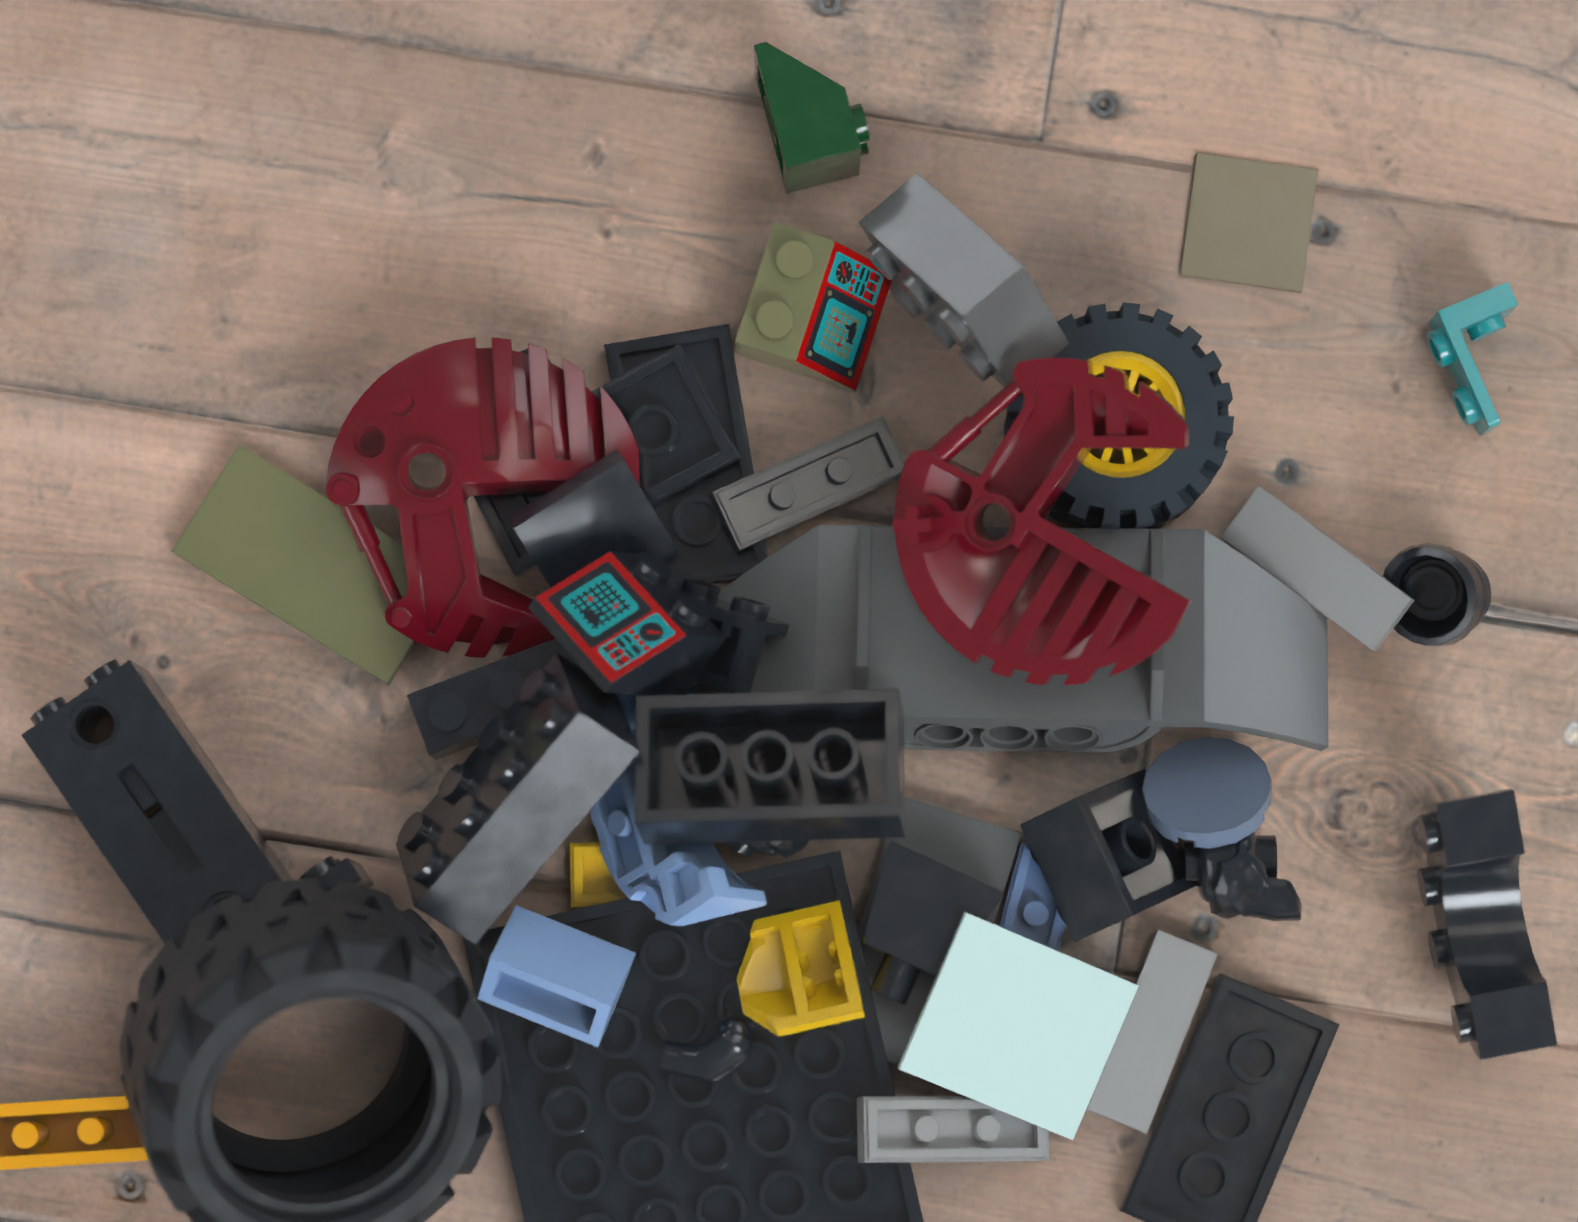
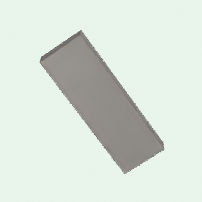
(1317, 568)
(1152, 1031)
(944, 1131)

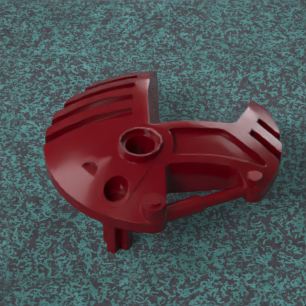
(499, 428)
(1039, 592)

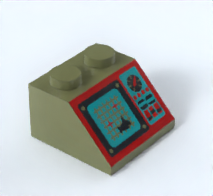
(813, 308)

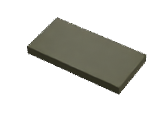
(297, 561)

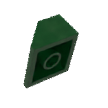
(809, 121)

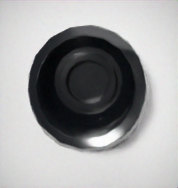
(1447, 592)

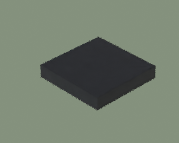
(588, 518)

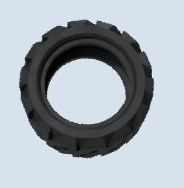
(275, 954)

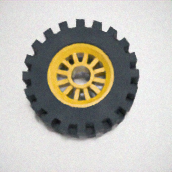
(1174, 366)

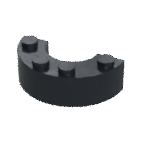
(1481, 924)

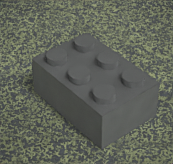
(960, 282)

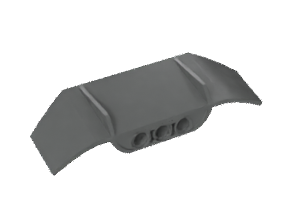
(1239, 662)

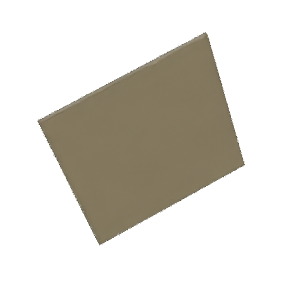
(1249, 222)

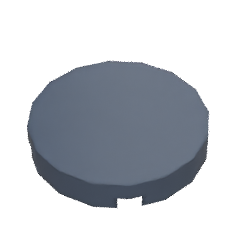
(1207, 792)

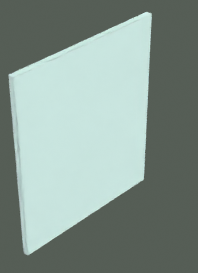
(1018, 1026)

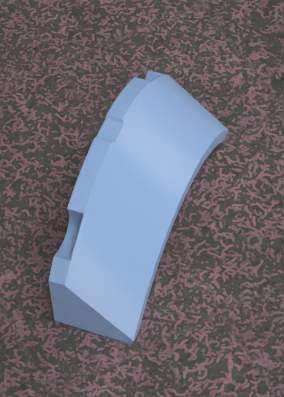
(673, 880)

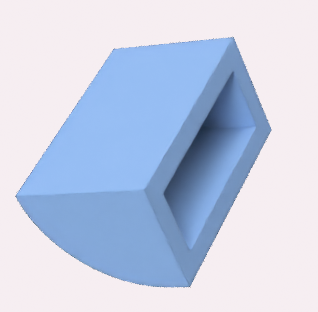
(556, 975)

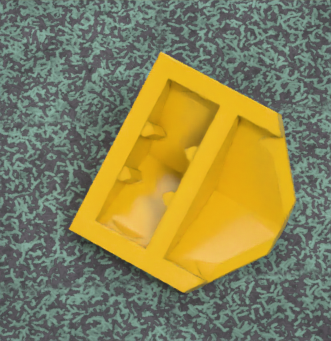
(800, 971)

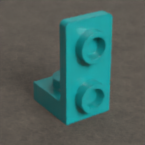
(1479, 318)

